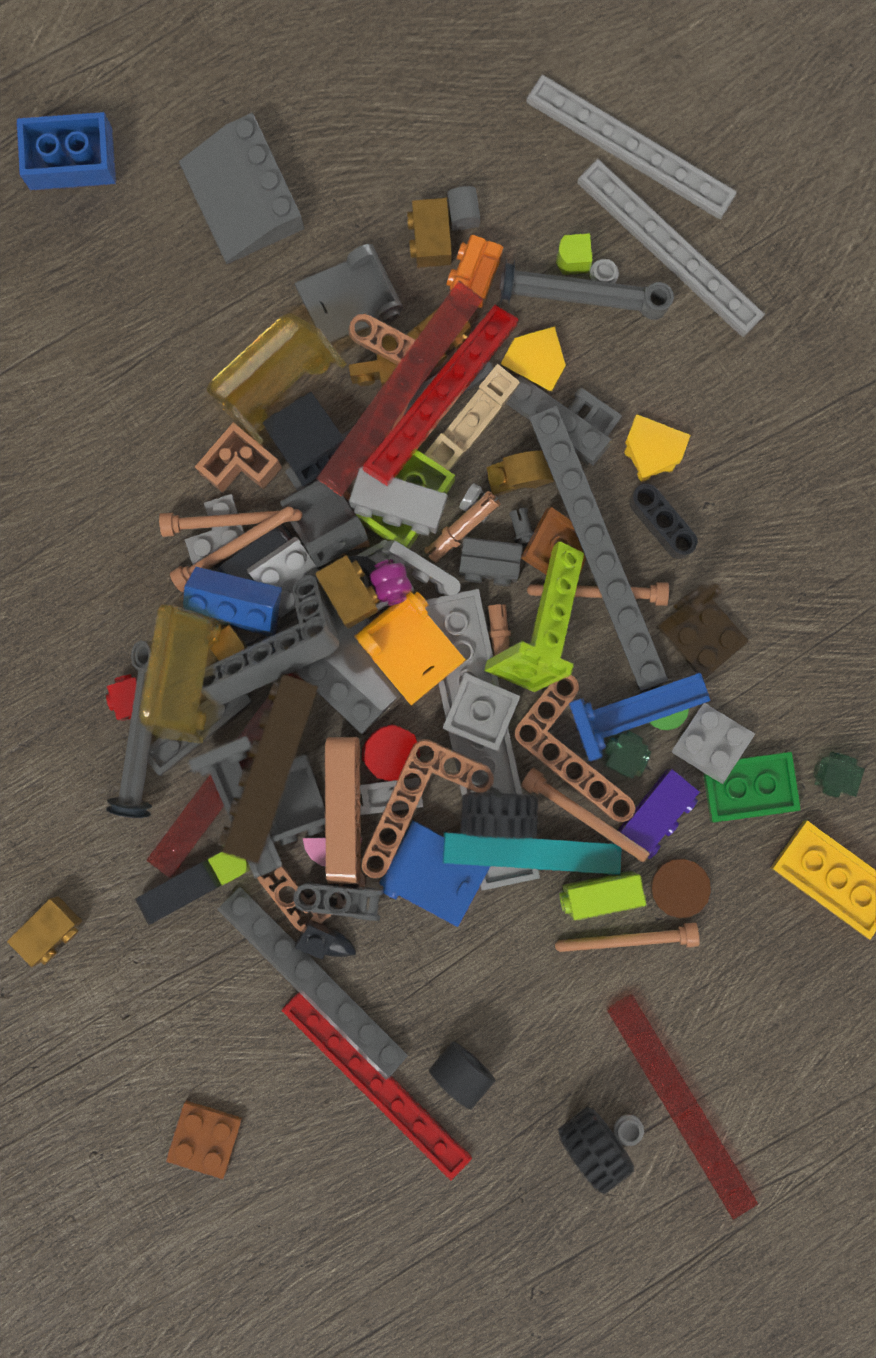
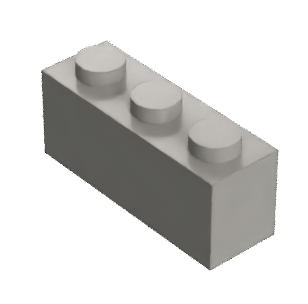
(398, 503)

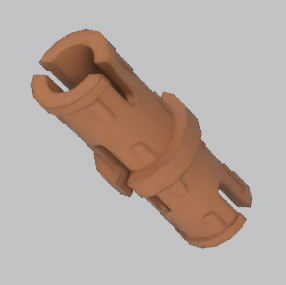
(499, 630)

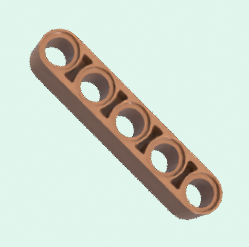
(342, 810)

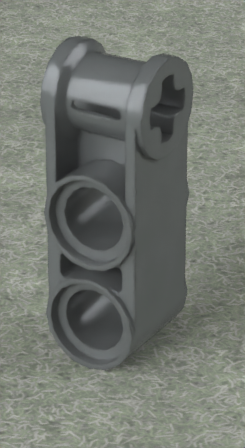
(355, 900)

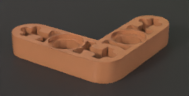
(294, 918)

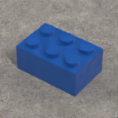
(66, 151)

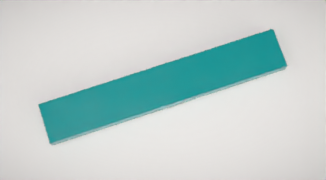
(532, 854)

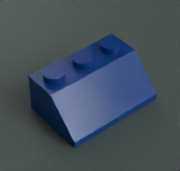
(233, 601)

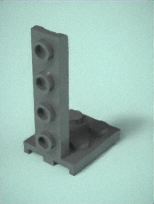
(226, 774)

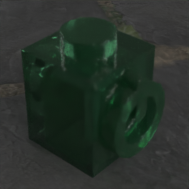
(627, 755)
(838, 775)

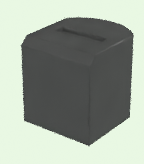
(463, 208)

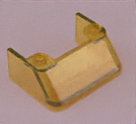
(269, 369)
(177, 674)

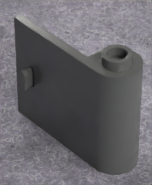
(347, 291)

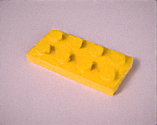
(830, 877)

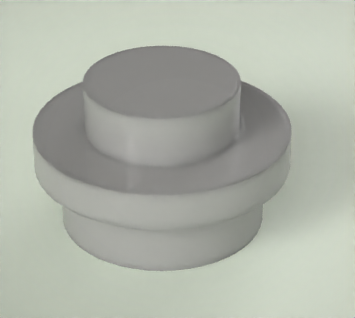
(604, 271)
(628, 1130)

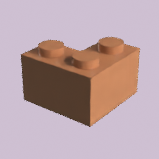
(236, 453)

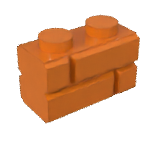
(477, 265)

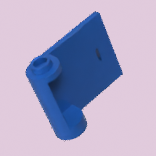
(426, 881)

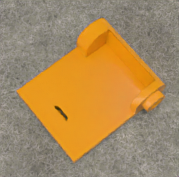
(407, 644)

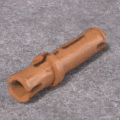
(453, 535)

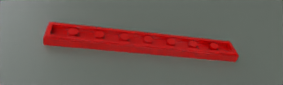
(440, 396)
(384, 1093)

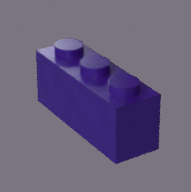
(659, 811)

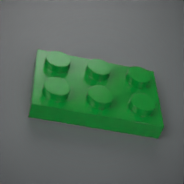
(754, 789)

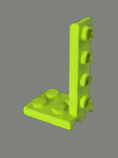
(541, 662)

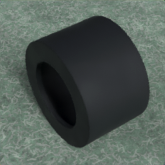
(461, 1075)

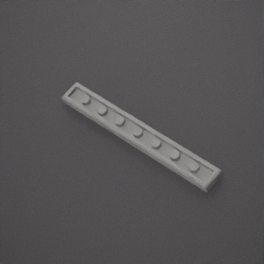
(631, 147)
(670, 248)

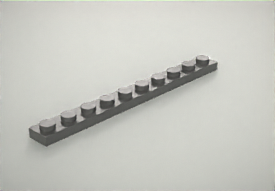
(598, 548)

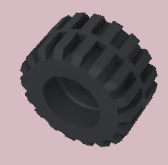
(499, 815)
(595, 1150)

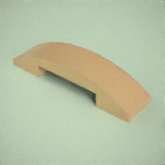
(473, 418)

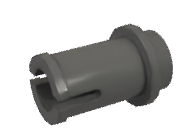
(522, 528)

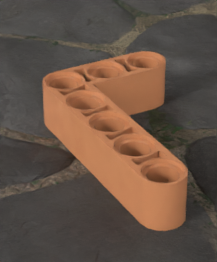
(373, 343)
(565, 755)
(411, 796)

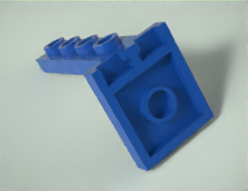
(635, 711)

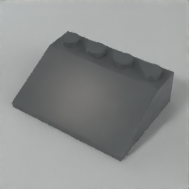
(241, 190)
(352, 679)

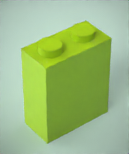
(602, 895)

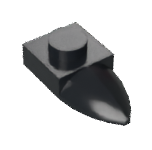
(322, 941)

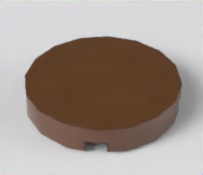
(680, 888)

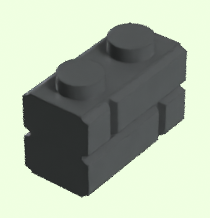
(490, 561)

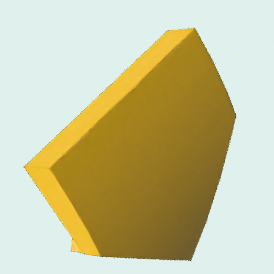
(537, 357)
(654, 447)

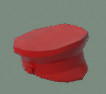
(388, 751)

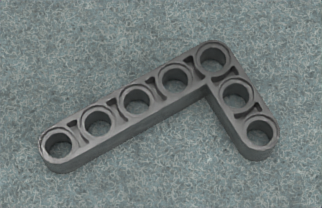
(280, 654)

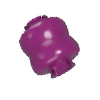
(390, 582)

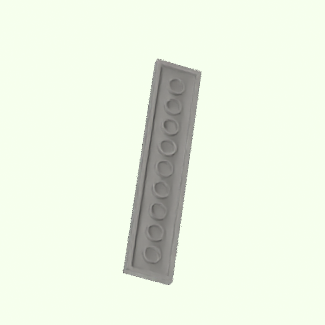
(465, 626)

